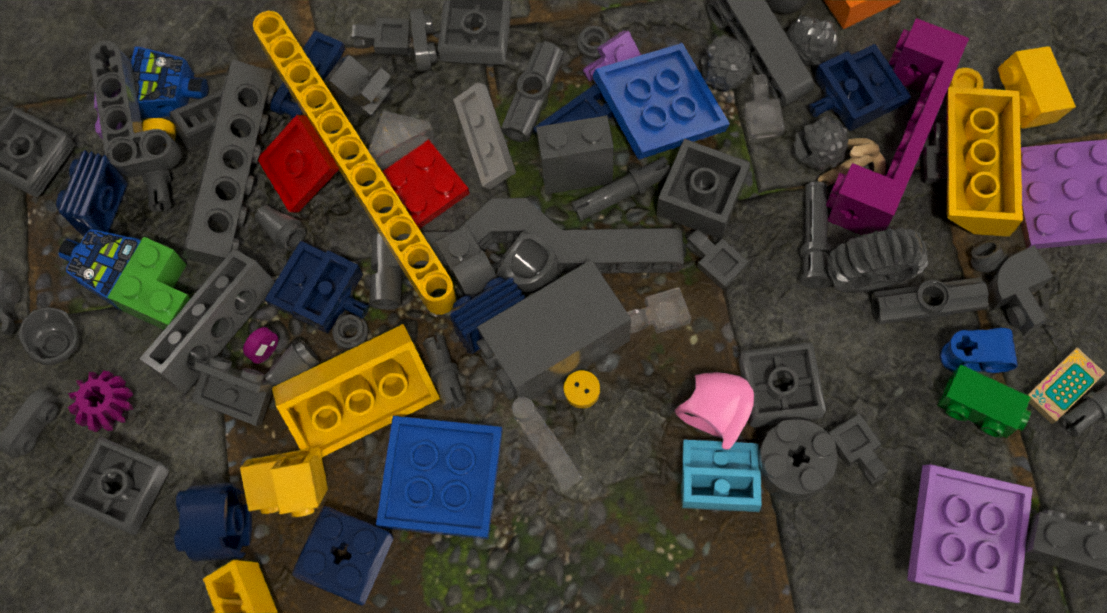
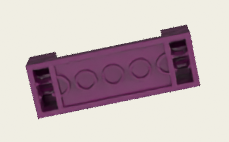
(923, 62)

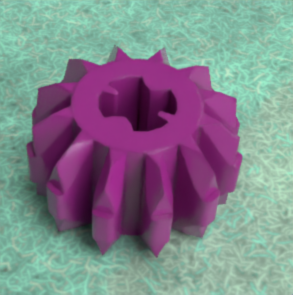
(88, 398)

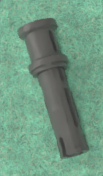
(816, 245)

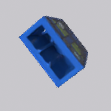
(163, 82)
(98, 260)

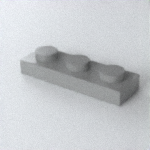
(484, 135)

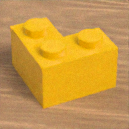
(285, 482)

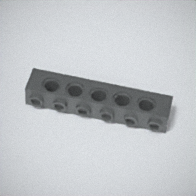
(240, 82)

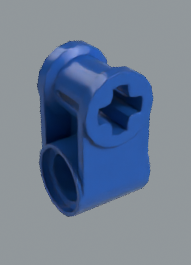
(984, 349)

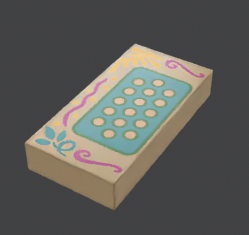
(1065, 385)

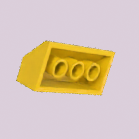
(984, 160)
(355, 392)

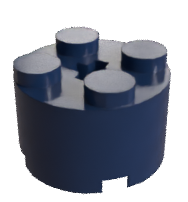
(213, 522)

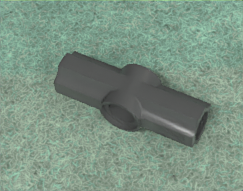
(527, 107)
(951, 298)

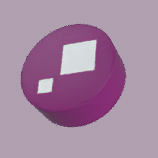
(260, 345)

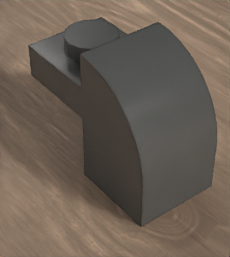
(357, 86)
(466, 262)
(1014, 288)

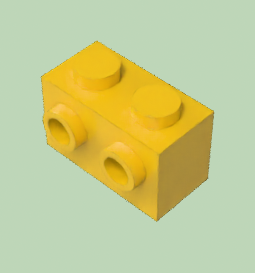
(1040, 86)

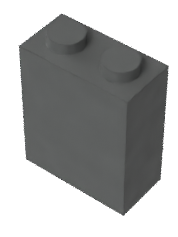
(576, 154)

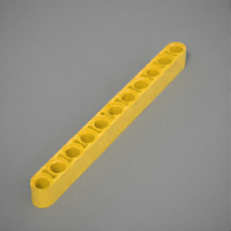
(358, 170)

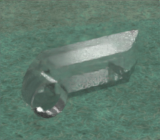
(545, 443)

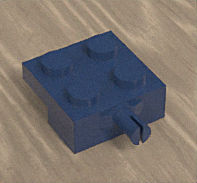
(859, 87)
(317, 287)

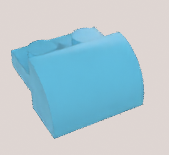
(720, 477)

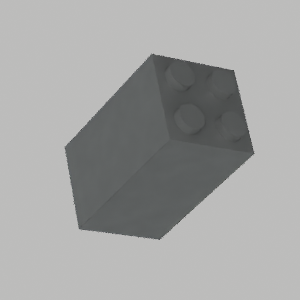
(554, 333)

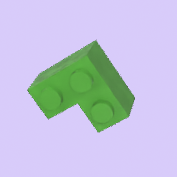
(148, 284)

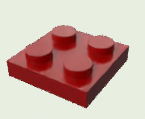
(297, 163)
(425, 183)

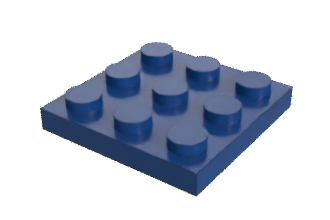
(660, 100)
(440, 477)

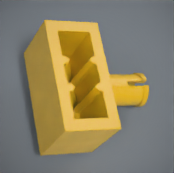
(239, 589)

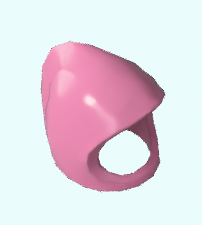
(719, 405)

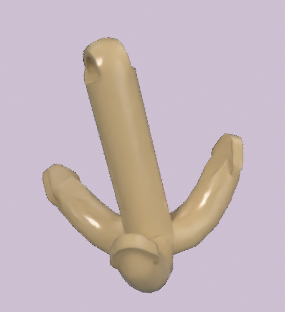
(862, 153)

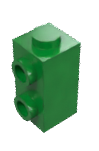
(985, 403)

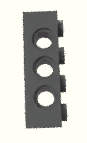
(208, 320)

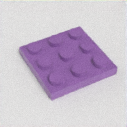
(1064, 194)
(970, 534)

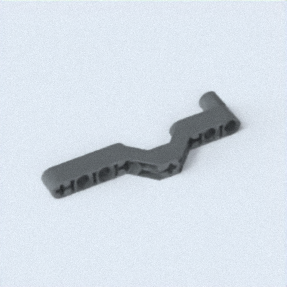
(503, 221)

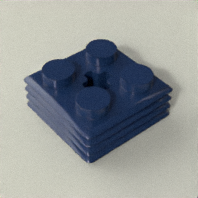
(91, 193)
(472, 312)
(351, 578)

